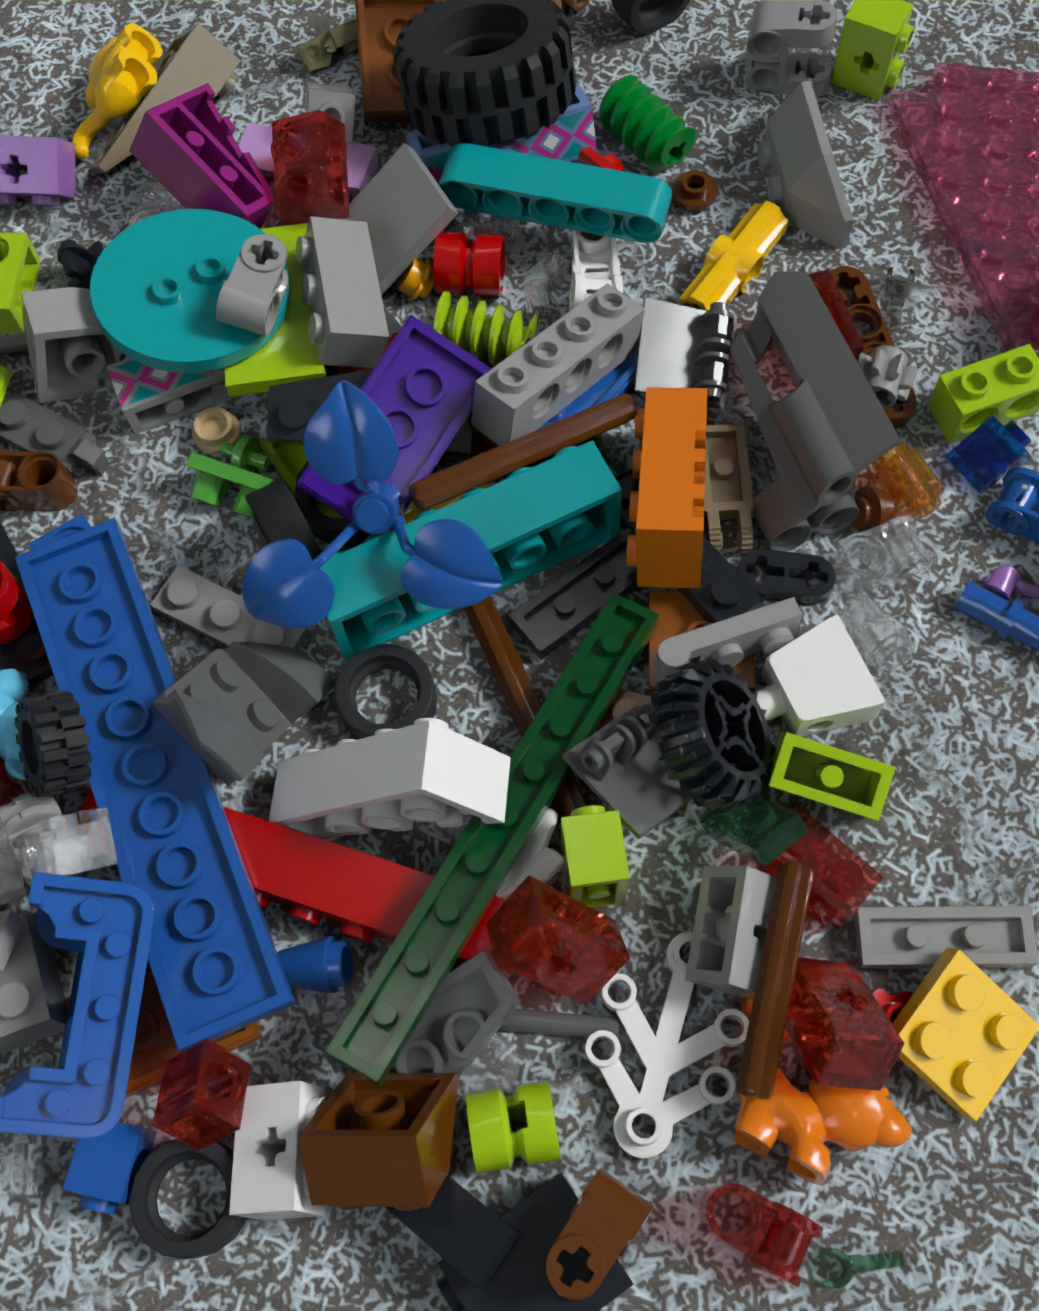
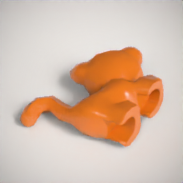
(808, 1119)

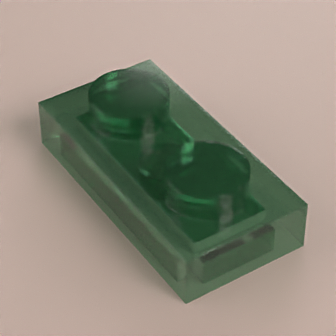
(755, 829)

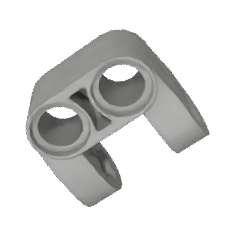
(772, 33)

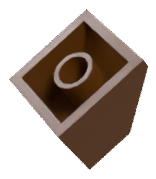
(381, 1142)

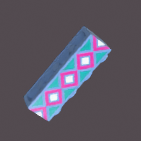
(559, 141)

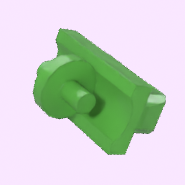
(214, 476)

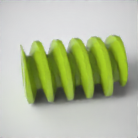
(479, 333)

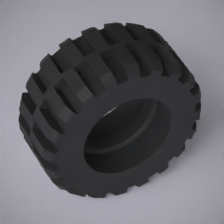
(485, 69)

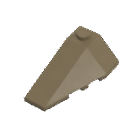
(188, 63)

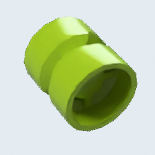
(491, 1130)

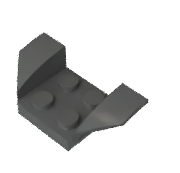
(242, 703)

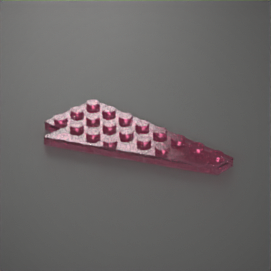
(981, 168)

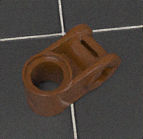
(34, 482)
(601, 1226)

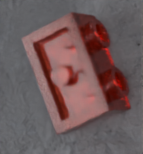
(839, 877)

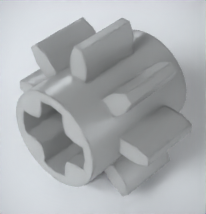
(888, 374)

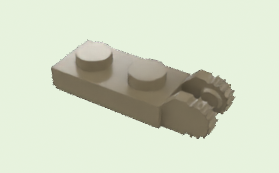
(728, 485)

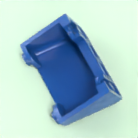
(112, 934)

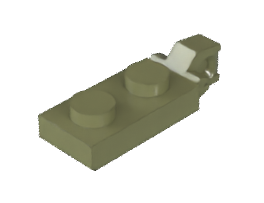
(319, 50)

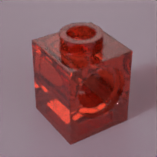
(202, 1095)

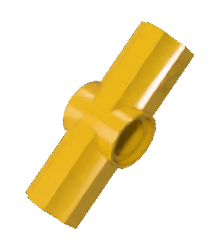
(736, 257)

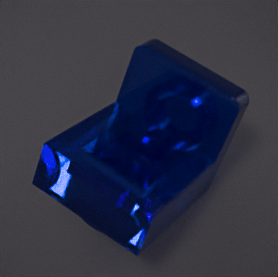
(990, 453)

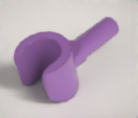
(1006, 581)

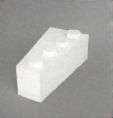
(390, 782)

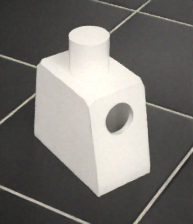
(819, 682)

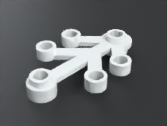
(661, 1058)

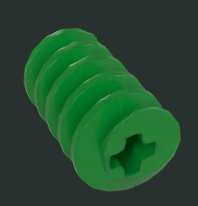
(646, 124)

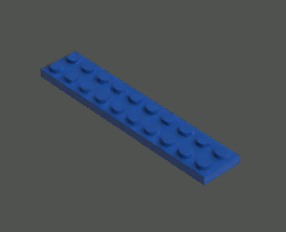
(162, 804)

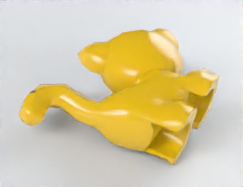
(117, 81)

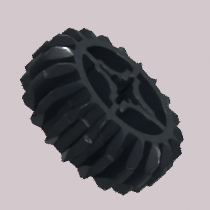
(712, 734)

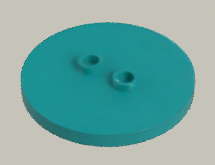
(162, 286)

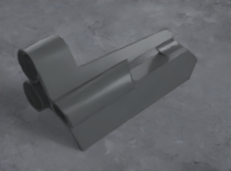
(819, 430)

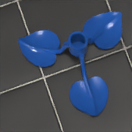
(356, 441)

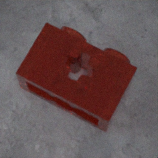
(556, 941)
(840, 1026)

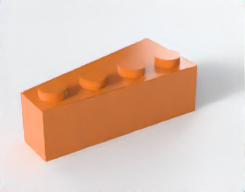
(670, 488)

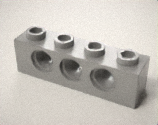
(556, 366)

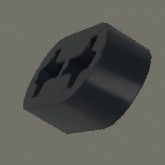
(787, 571)

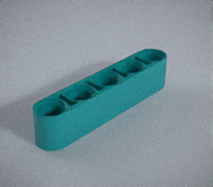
(556, 192)

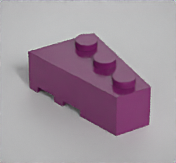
(199, 160)

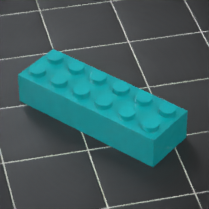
(525, 521)

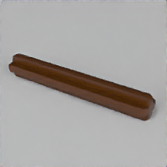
(775, 982)

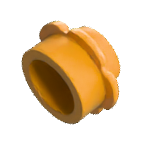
(416, 280)

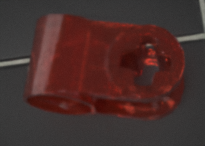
(770, 1232)

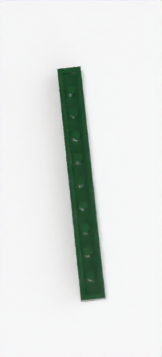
(486, 852)

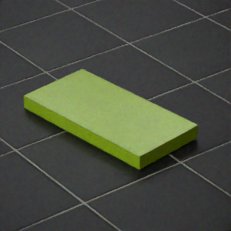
(289, 353)

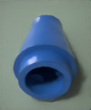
(318, 965)

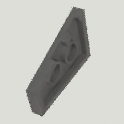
(460, 1019)

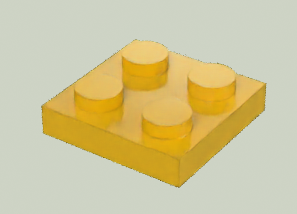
(962, 1033)

